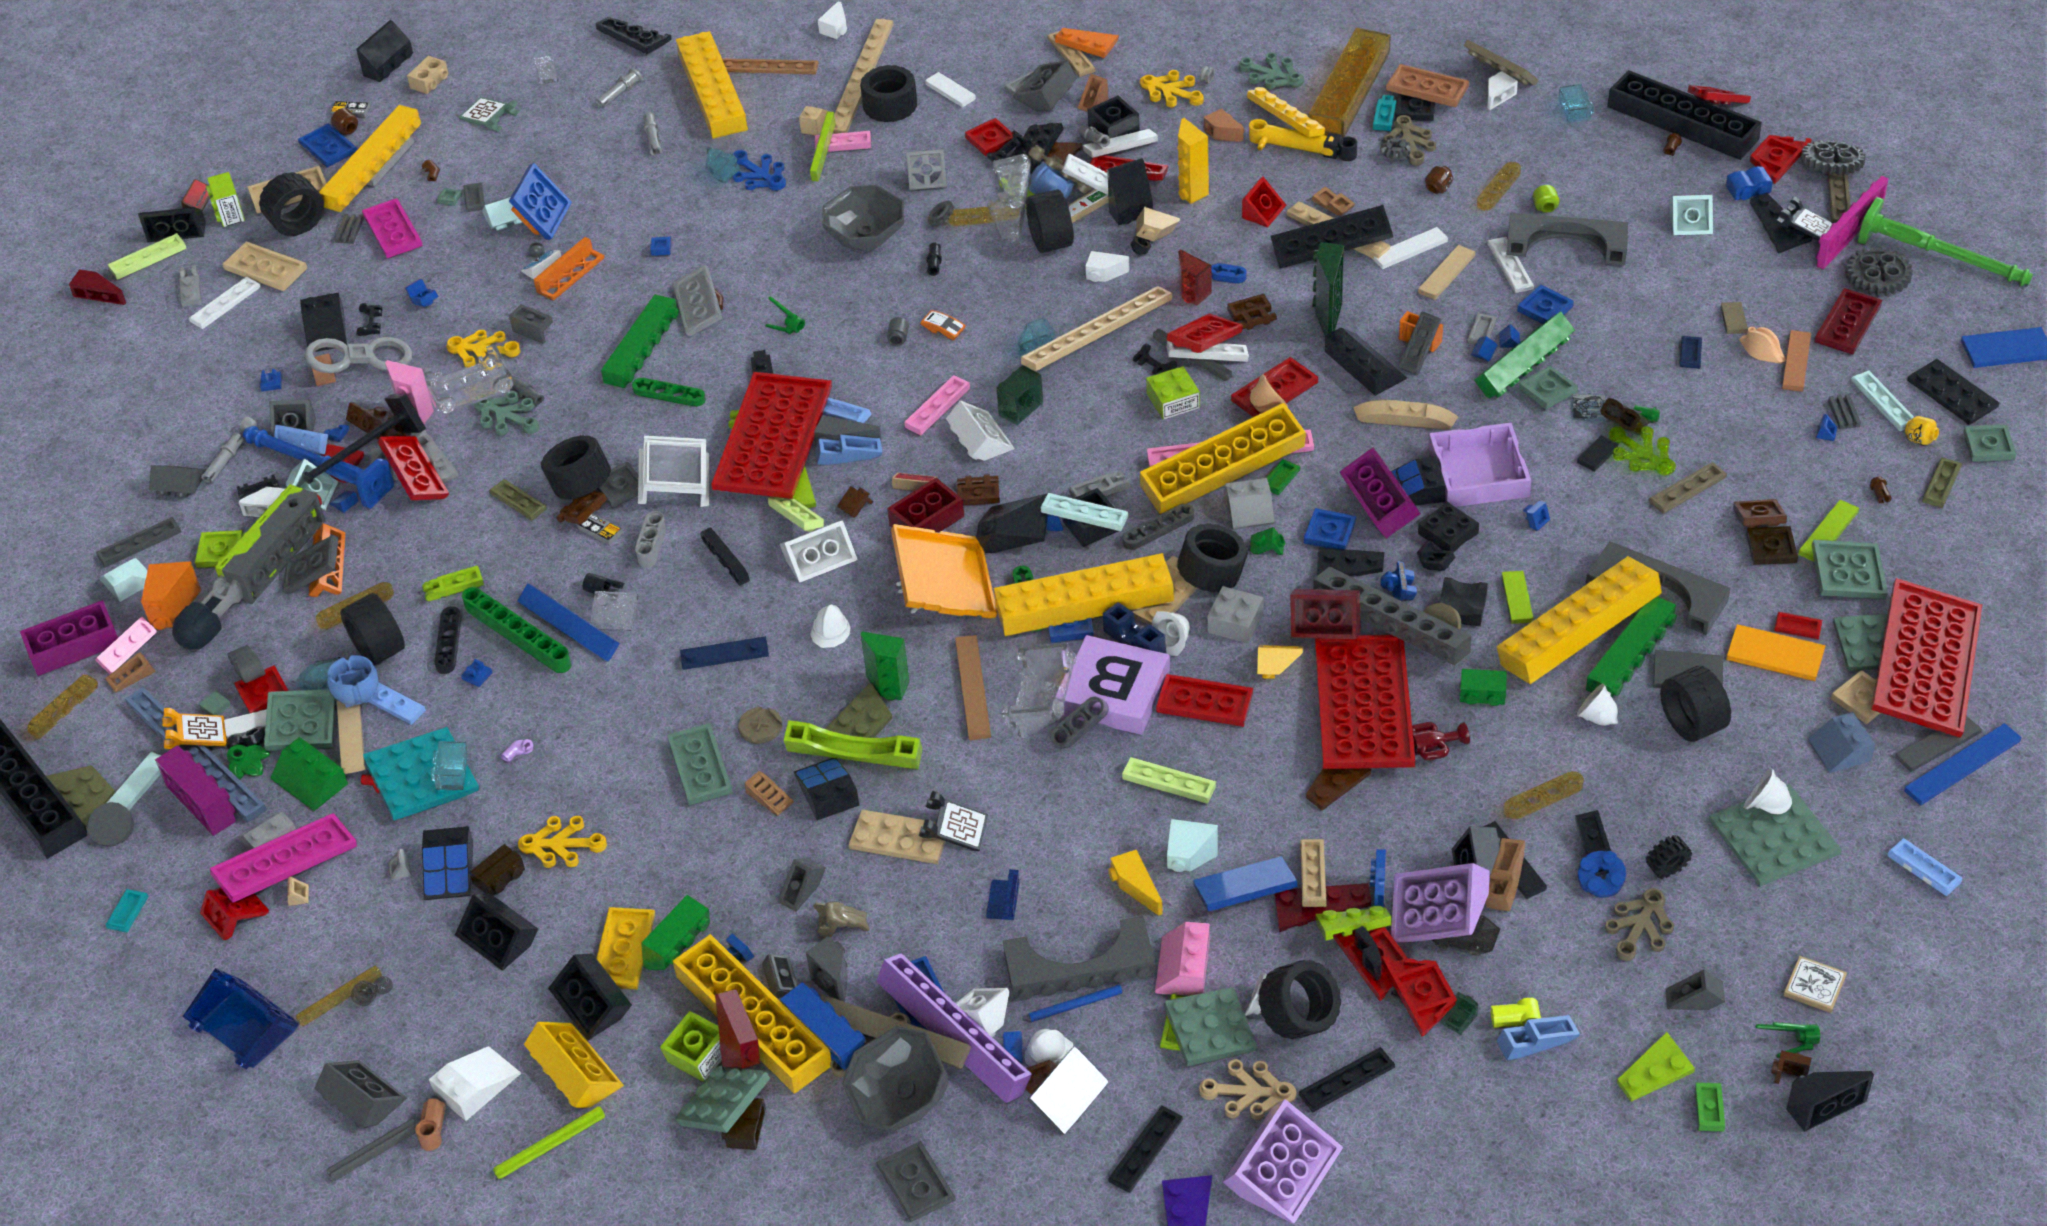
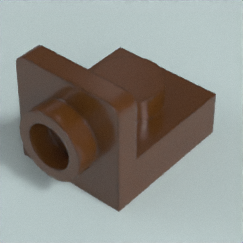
(1039, 1073)

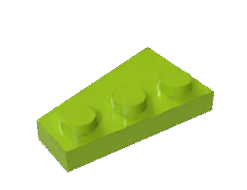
(1345, 922)
(1655, 1069)

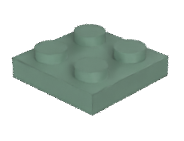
(1548, 387)
(1989, 443)

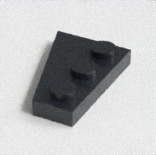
(1351, 561)

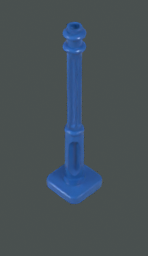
(371, 483)

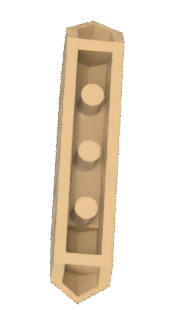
(1405, 414)

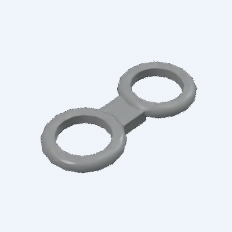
(355, 353)

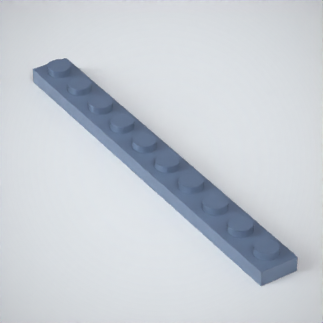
(241, 798)

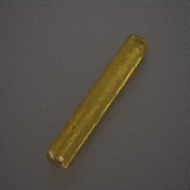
(335, 997)

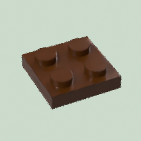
(1760, 512)

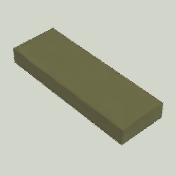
(1942, 482)
(517, 499)

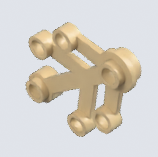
(1250, 1090)

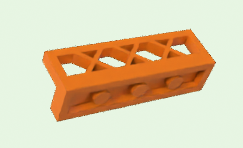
(566, 263)
(321, 584)

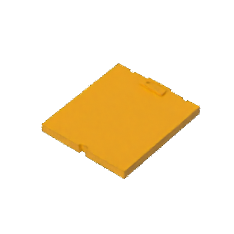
(943, 572)

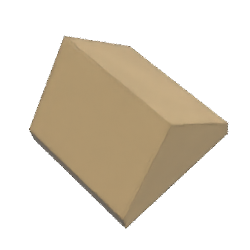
(297, 892)

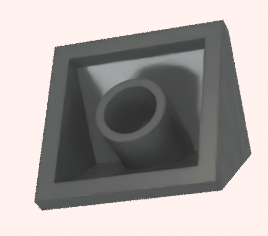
(292, 414)

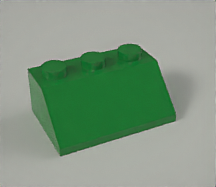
(886, 664)
(308, 774)
(674, 934)

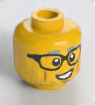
(1921, 430)

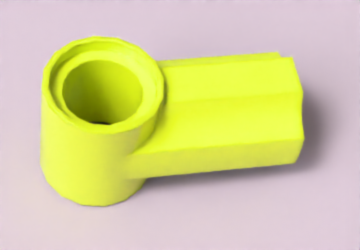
(1515, 1014)

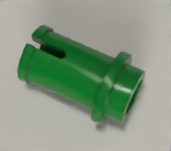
(1649, 413)

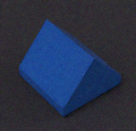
(1509, 337)
(1484, 348)
(1826, 429)

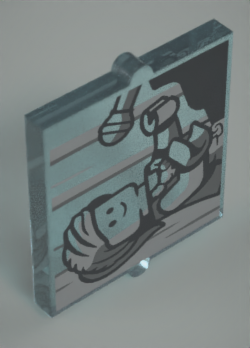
(1588, 407)

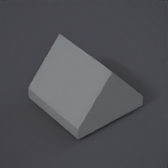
(399, 865)

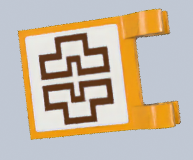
(193, 729)

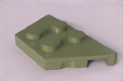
(863, 716)
(83, 790)

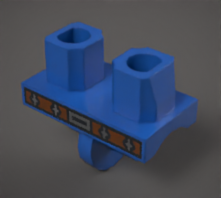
(1398, 581)

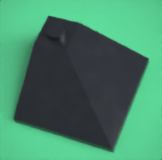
(1013, 525)

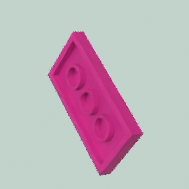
(392, 228)

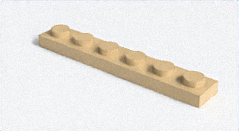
(1309, 215)

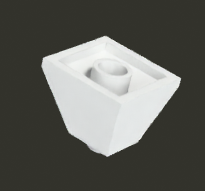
(986, 1007)

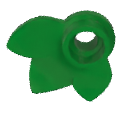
(249, 762)

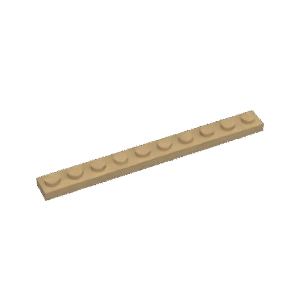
(867, 61)
(1096, 328)

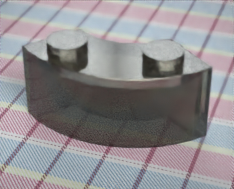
(1478, 943)

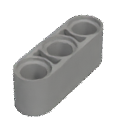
(650, 539)

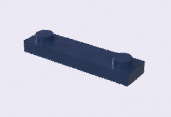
(724, 653)

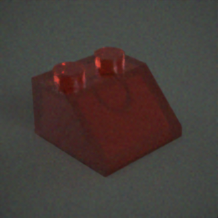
(1194, 278)

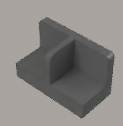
(530, 323)

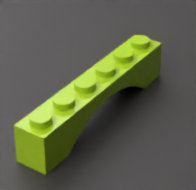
(890, 751)

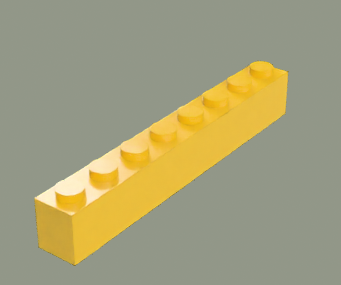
(370, 158)

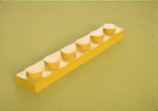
(1285, 112)

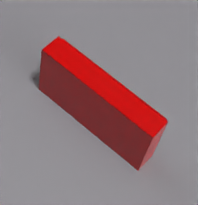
(1798, 625)

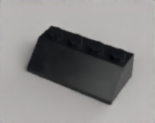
(1362, 361)

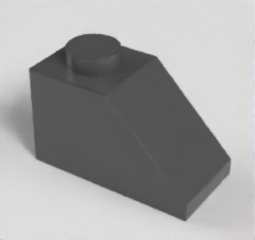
(800, 882)
(1696, 992)

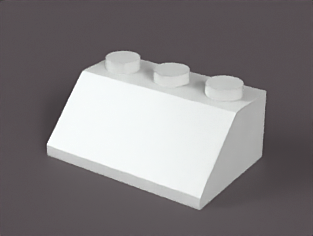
(978, 431)
(819, 551)

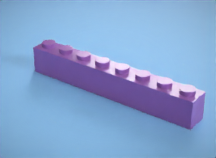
(943, 1016)

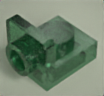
(1461, 1014)

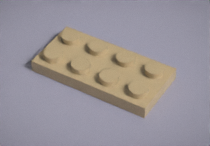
(313, 175)
(265, 266)
(1181, 589)
(894, 837)

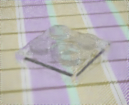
(614, 611)

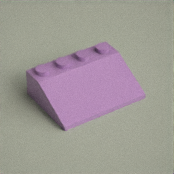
(1438, 902)
(1283, 1162)

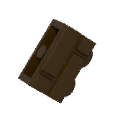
(497, 870)

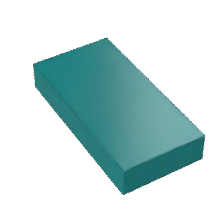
(127, 910)

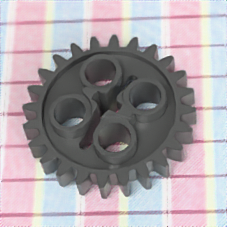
(1833, 157)
(1865, 273)

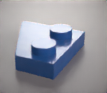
(1377, 876)

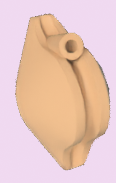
(1763, 345)
(1264, 396)

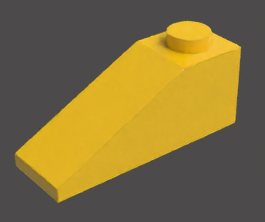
(1134, 880)

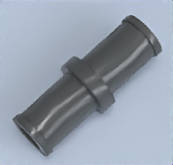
(526, 391)

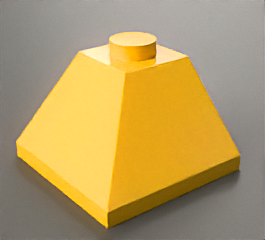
(1275, 659)

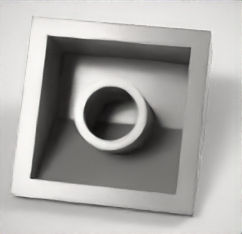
(1249, 503)
(267, 830)

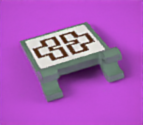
(487, 112)

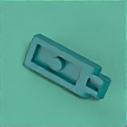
(1385, 113)

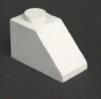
(833, 22)
(1500, 88)
(1106, 266)
(259, 501)

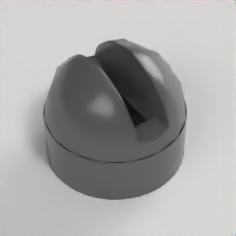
(536, 249)

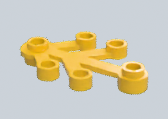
(1150, 82)
(459, 346)
(560, 842)

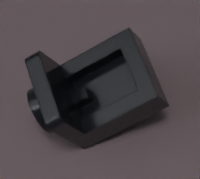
(1434, 559)

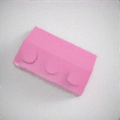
(411, 381)
(1183, 960)

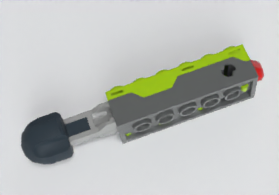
(252, 563)

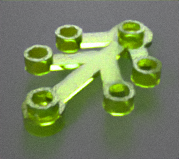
(1661, 464)

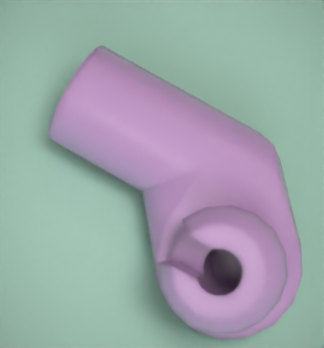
(518, 747)

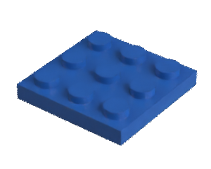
(540, 201)

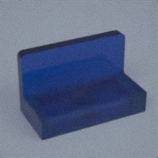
(1004, 897)

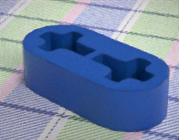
(1228, 273)

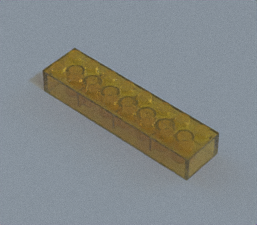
(1350, 81)

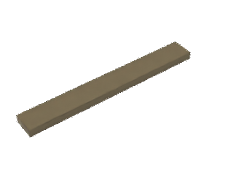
(874, 1024)

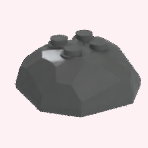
(863, 216)
(895, 1079)

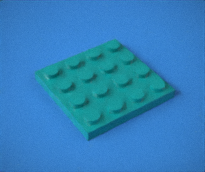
(404, 775)

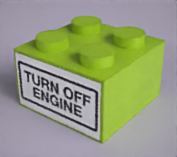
(224, 199)
(1173, 392)
(694, 1046)

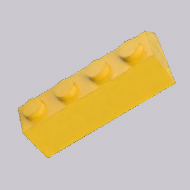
(1192, 162)
(572, 1063)

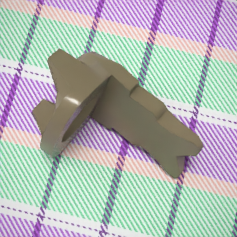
(839, 916)

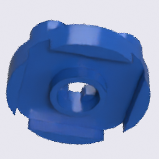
(1603, 861)

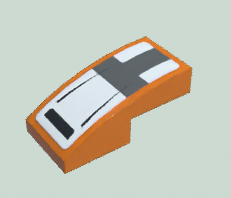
(945, 324)

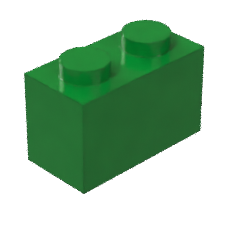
(1483, 686)

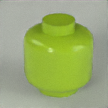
(1545, 198)

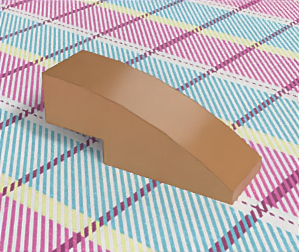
(1505, 874)

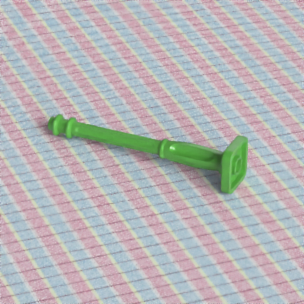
(1875, 222)

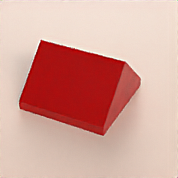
(1262, 204)

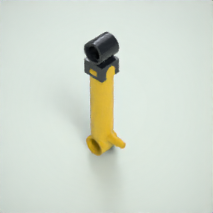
(1329, 146)

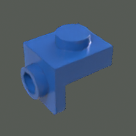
(420, 294)

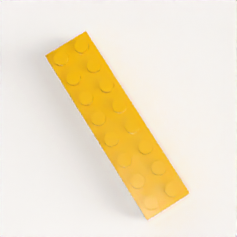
(711, 84)
(1222, 458)
(1083, 594)
(1579, 619)
(783, 1039)

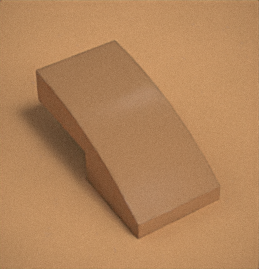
(1335, 203)

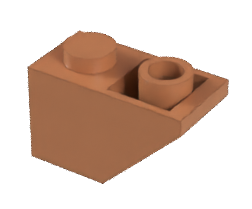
(1223, 127)

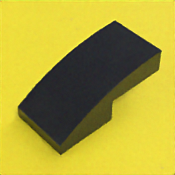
(1370, 954)

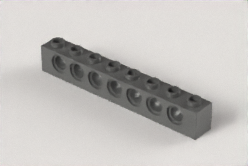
(1400, 618)

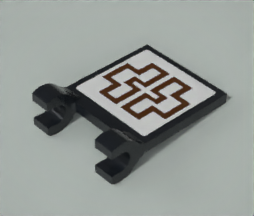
(1804, 220)
(954, 823)

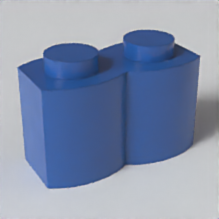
(1749, 183)

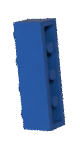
(824, 1023)

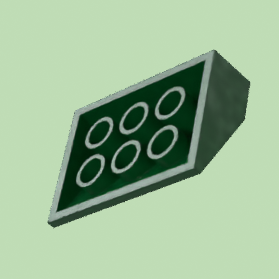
(1328, 284)

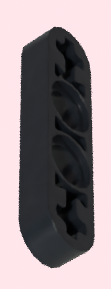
(725, 556)
(448, 640)

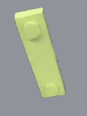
(147, 256)
(796, 513)
(1169, 780)

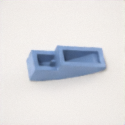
(847, 449)
(1536, 1036)

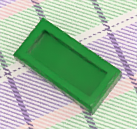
(1282, 476)

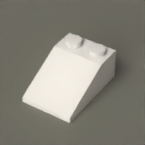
(472, 1081)

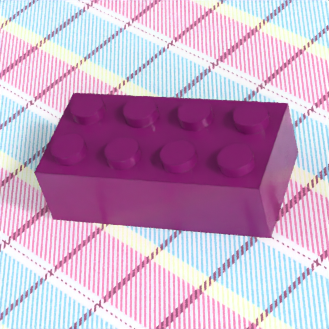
(1379, 492)
(69, 638)
(196, 790)

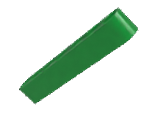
(516, 630)

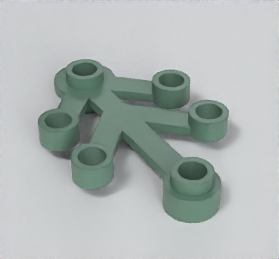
(1269, 75)
(529, 424)

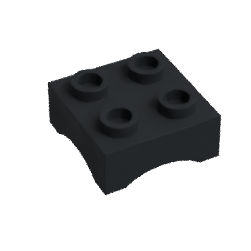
(1448, 527)
(1466, 599)

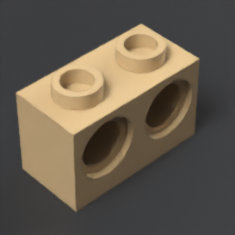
(427, 75)

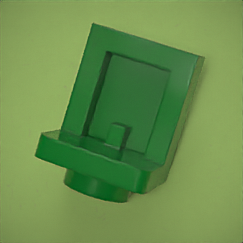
(1267, 540)

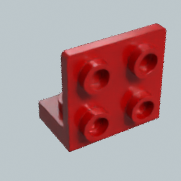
(223, 913)

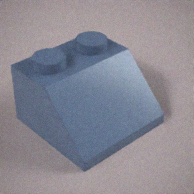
(1842, 743)

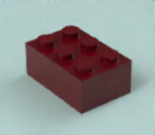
(928, 507)
(1325, 613)

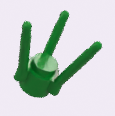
(793, 322)
(1807, 1034)

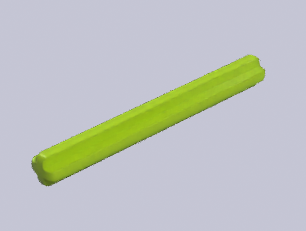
(549, 1142)

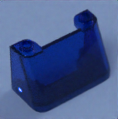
(239, 1018)

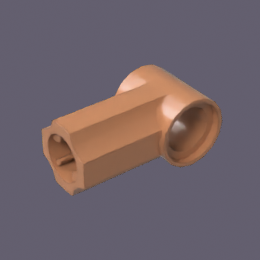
(430, 1124)

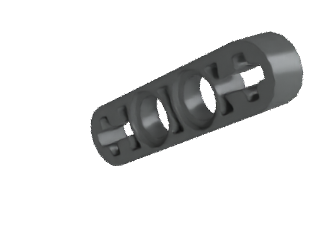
(1159, 528)

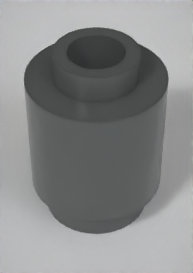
(897, 331)

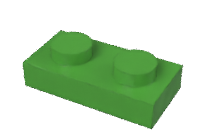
(1709, 1107)

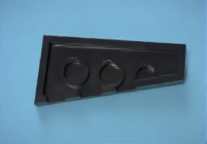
(633, 35)
(1782, 236)

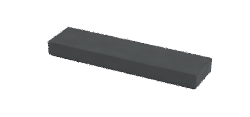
(138, 542)
(1934, 746)

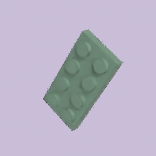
(699, 764)

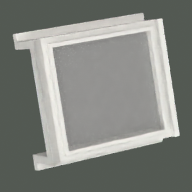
(673, 466)

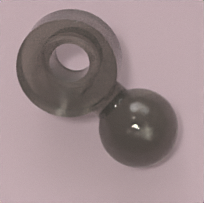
(381, 986)

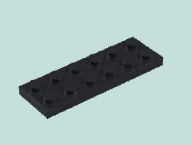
(1347, 230)

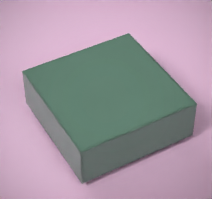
(449, 197)
(214, 704)

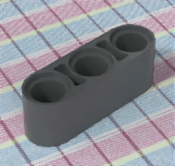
(246, 664)
(1090, 721)

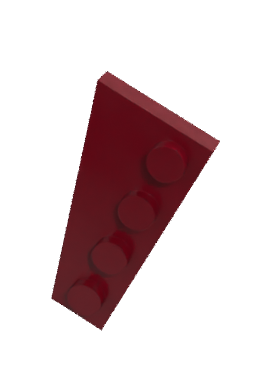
(1338, 898)

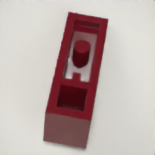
(95, 287)
(736, 1033)

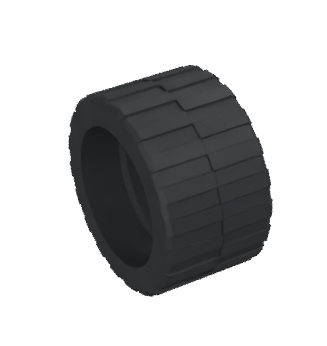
(888, 93)
(281, 190)
(1049, 221)
(575, 467)
(1216, 542)
(372, 628)
(1695, 703)
(1321, 992)

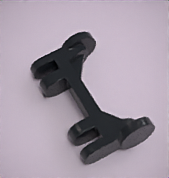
(1002, 153)
(372, 311)
(1143, 357)
(246, 490)

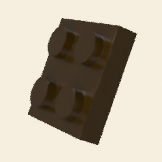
(1772, 545)

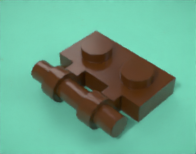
(1251, 307)
(978, 490)
(581, 508)

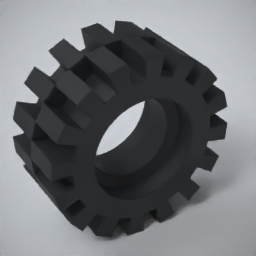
(1668, 856)

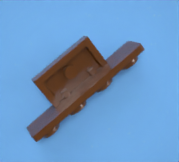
(372, 418)

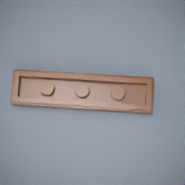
(1796, 360)

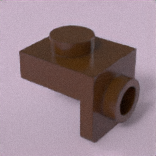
(854, 501)
(1792, 1064)

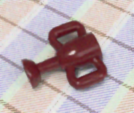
(1429, 739)

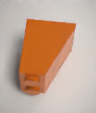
(168, 591)

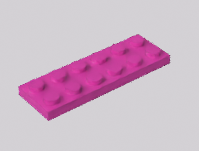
(1849, 224)
(283, 857)

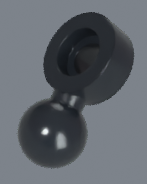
(1140, 245)
(251, 737)

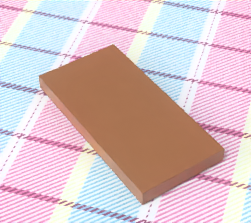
(1427, 85)

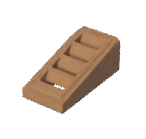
(139, 673)
(758, 783)

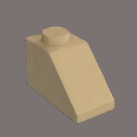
(812, 120)
(1155, 224)

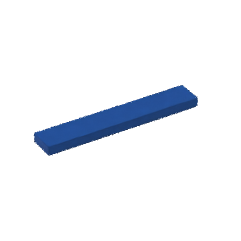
(568, 622)
(1962, 764)

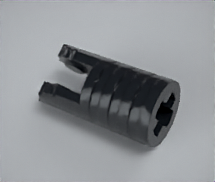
(599, 583)

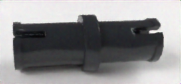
(934, 258)

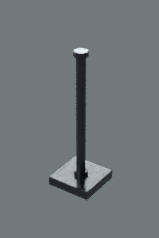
(403, 414)

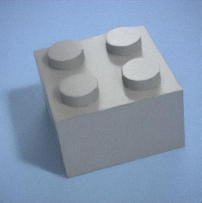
(1235, 614)

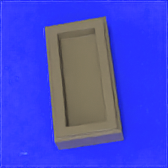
(1734, 318)

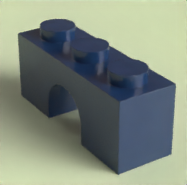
(1121, 626)

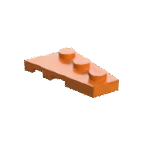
(1087, 41)

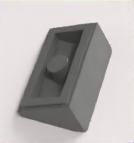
(779, 974)

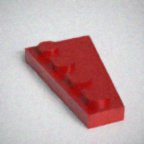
(1154, 171)

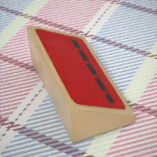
(910, 481)

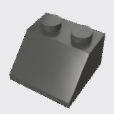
(175, 479)
(828, 968)

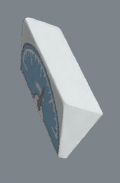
(541, 263)

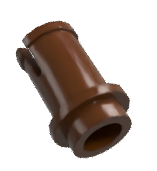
(1673, 141)
(1879, 484)

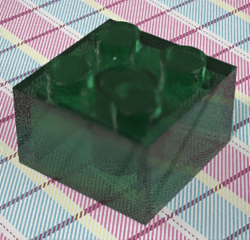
(1019, 395)

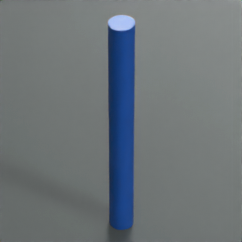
(1075, 1003)

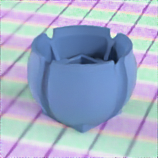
(1048, 179)
(352, 680)

